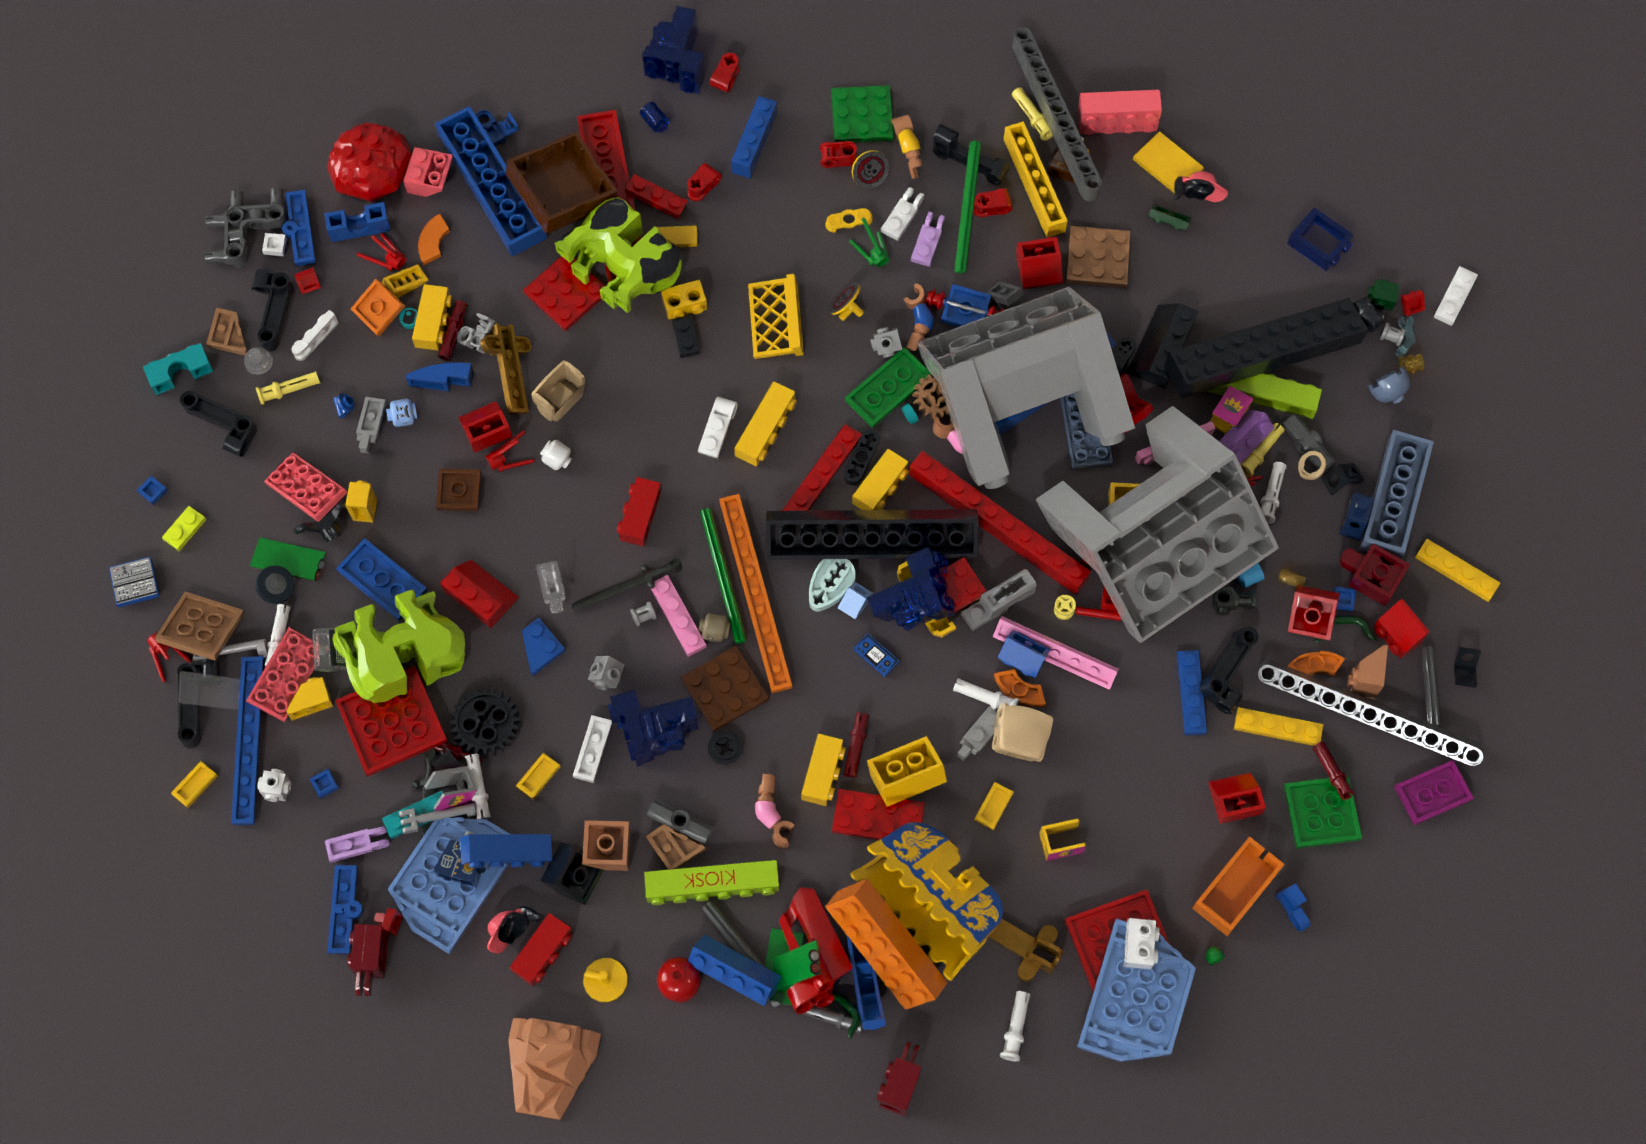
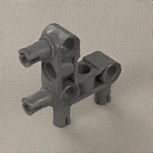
(251, 218)

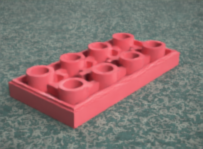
(305, 487)
(284, 674)

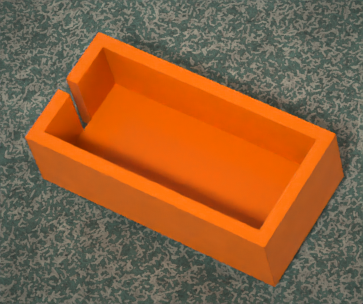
(1237, 886)

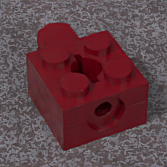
(1378, 566)
(367, 956)
(901, 1082)

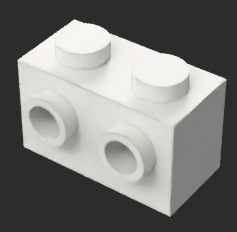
(1140, 943)

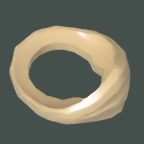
(1314, 475)

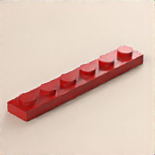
(824, 470)

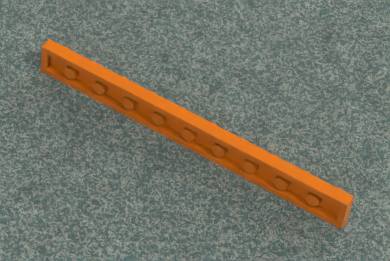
(755, 594)

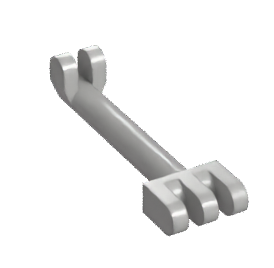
(260, 645)
(413, 819)

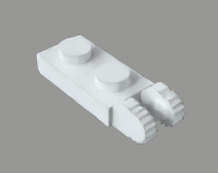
(902, 215)
(314, 336)

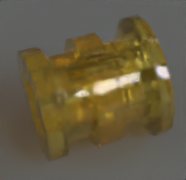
(1412, 363)

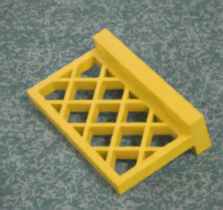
(793, 318)

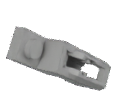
(999, 599)

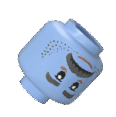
(401, 412)

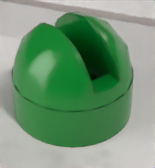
(1214, 955)

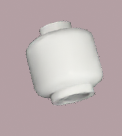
(556, 455)

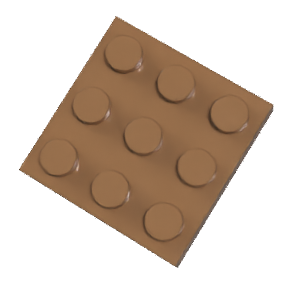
(1098, 256)
(199, 626)

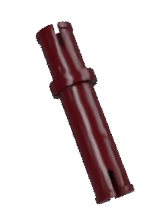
(455, 322)
(858, 736)
(1336, 777)

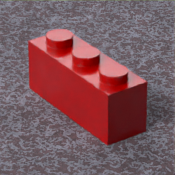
(639, 511)
(541, 950)

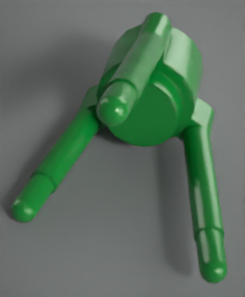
(879, 255)

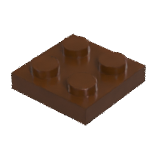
(458, 489)

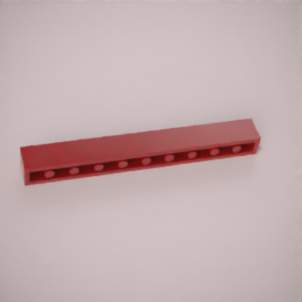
(1000, 523)

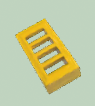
(392, 284)

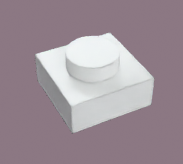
(274, 244)

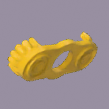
(836, 220)

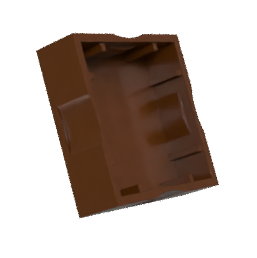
(560, 182)

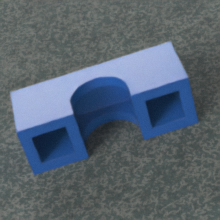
(343, 226)

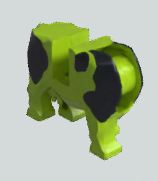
(607, 238)

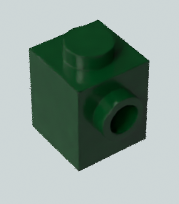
(1383, 295)

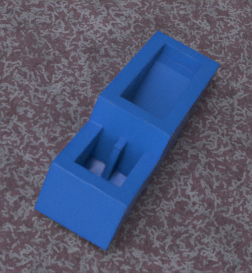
(441, 376)

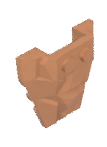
(549, 1064)

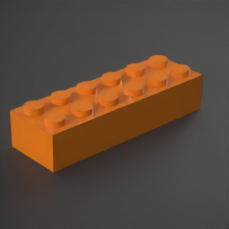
(886, 944)

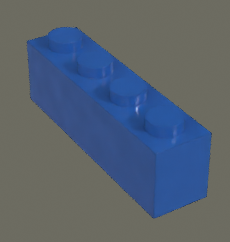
(754, 137)
(506, 849)
(734, 970)

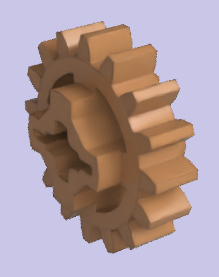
(926, 395)

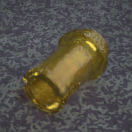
(1291, 578)

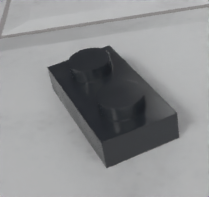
(685, 336)

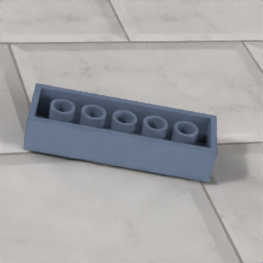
(1397, 493)

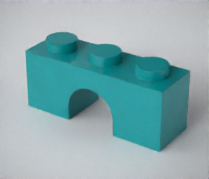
(161, 371)

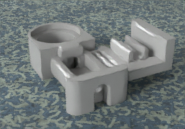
(475, 335)

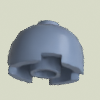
(1391, 386)

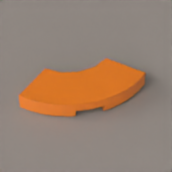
(430, 239)
(1318, 663)
(1015, 687)

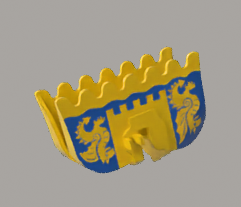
(916, 884)

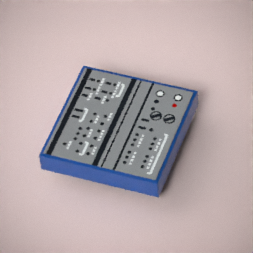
(134, 582)

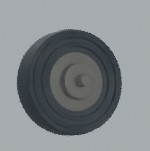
(274, 584)

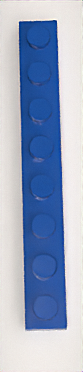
(247, 745)

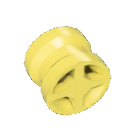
(1064, 602)

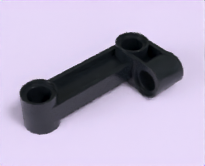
(947, 147)
(276, 307)
(237, 439)
(1225, 696)
(190, 714)

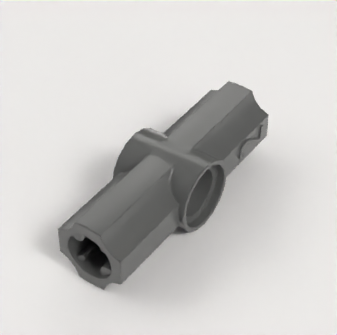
(1307, 440)
(692, 828)

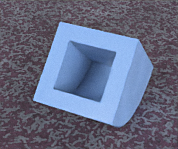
(855, 600)

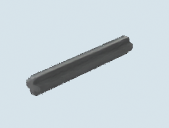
(1430, 685)
(729, 932)

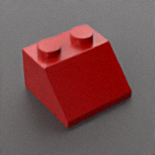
(1313, 612)
(1401, 629)

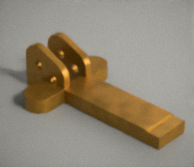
(507, 348)
(1024, 945)

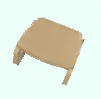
(559, 391)
(1021, 732)

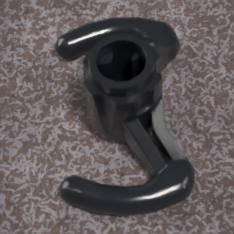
(327, 526)

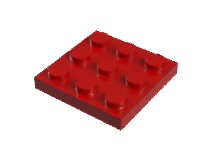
(563, 294)

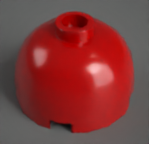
(678, 980)

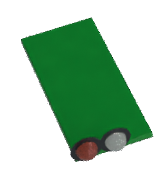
(298, 560)
(776, 947)
(797, 965)

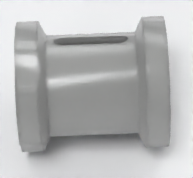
(1392, 334)
(647, 611)

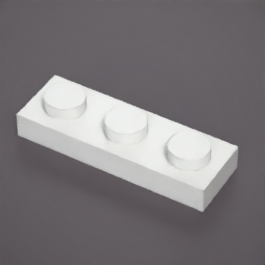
(1455, 295)
(592, 749)

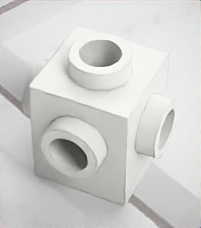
(278, 790)

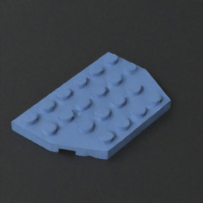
(438, 906)
(1136, 1009)

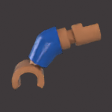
(923, 318)

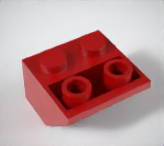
(1039, 263)
(485, 426)
(1237, 797)

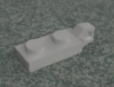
(370, 422)
(978, 734)

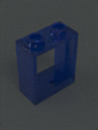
(1312, 252)

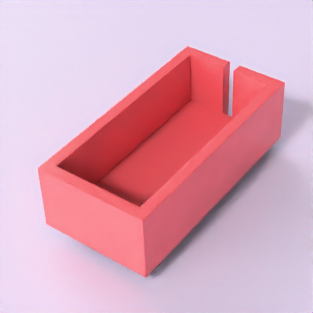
(1119, 112)

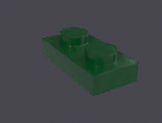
(1177, 220)

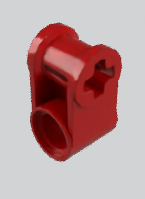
(725, 73)
(837, 154)
(702, 182)
(993, 203)

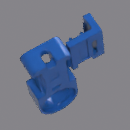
(498, 131)
(1290, 900)

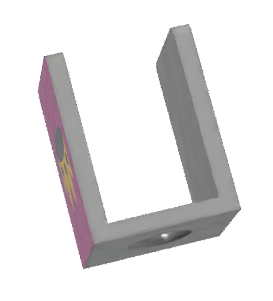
(449, 777)

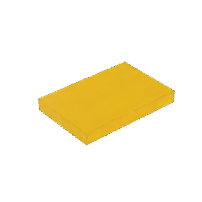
(1166, 161)

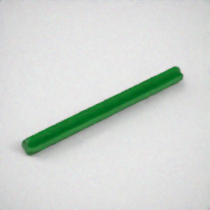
(967, 207)
(723, 576)

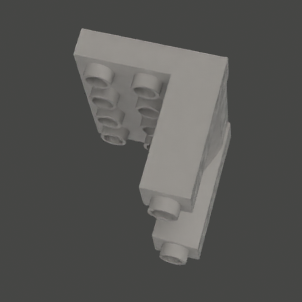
(1023, 362)
(1171, 534)

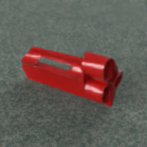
(833, 959)

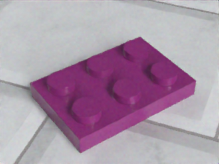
(1433, 792)

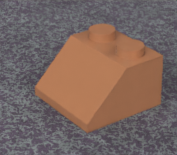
(1369, 675)
(607, 845)

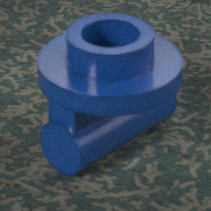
(344, 404)

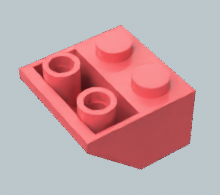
(427, 172)

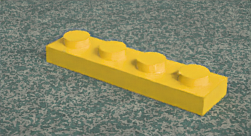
(1457, 570)
(1278, 726)

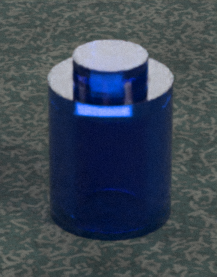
(654, 117)

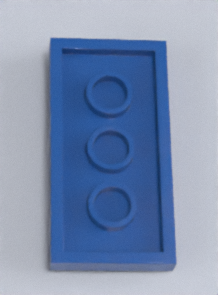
(378, 576)

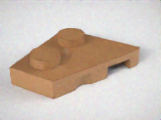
(226, 333)
(673, 847)

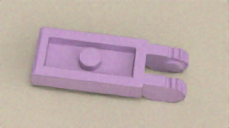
(927, 241)
(355, 844)

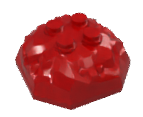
(369, 161)

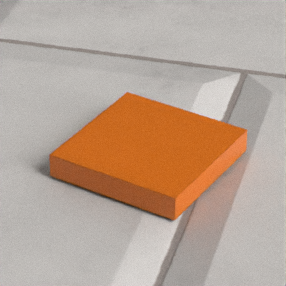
(377, 307)

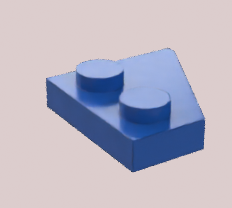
(540, 646)

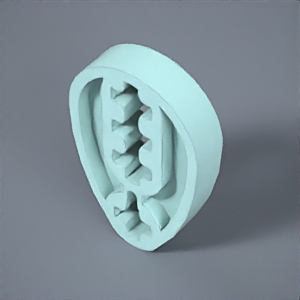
(822, 575)

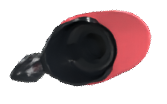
(1200, 186)
(509, 926)

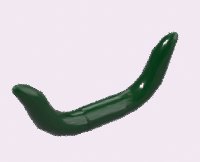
(1354, 620)
(852, 1009)

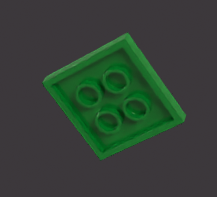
(862, 114)
(1320, 814)

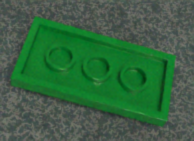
(887, 387)

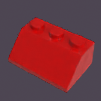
(478, 592)

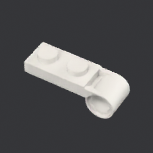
(717, 427)

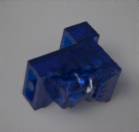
(671, 52)
(919, 597)
(652, 729)

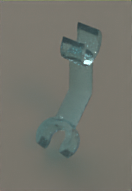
(1403, 349)

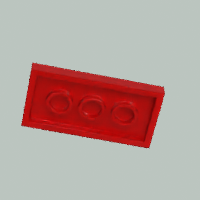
(869, 817)

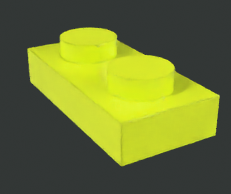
(184, 528)

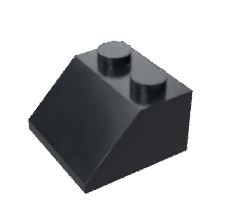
(569, 876)

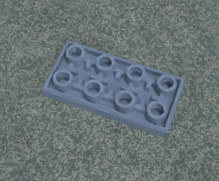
(1083, 448)

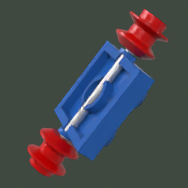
(961, 305)

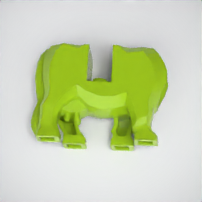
(376, 657)

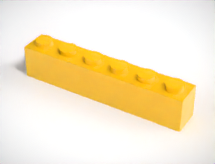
(1035, 179)

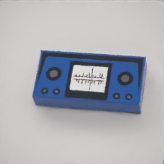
(876, 655)

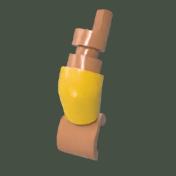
(908, 143)

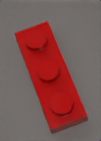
(656, 196)

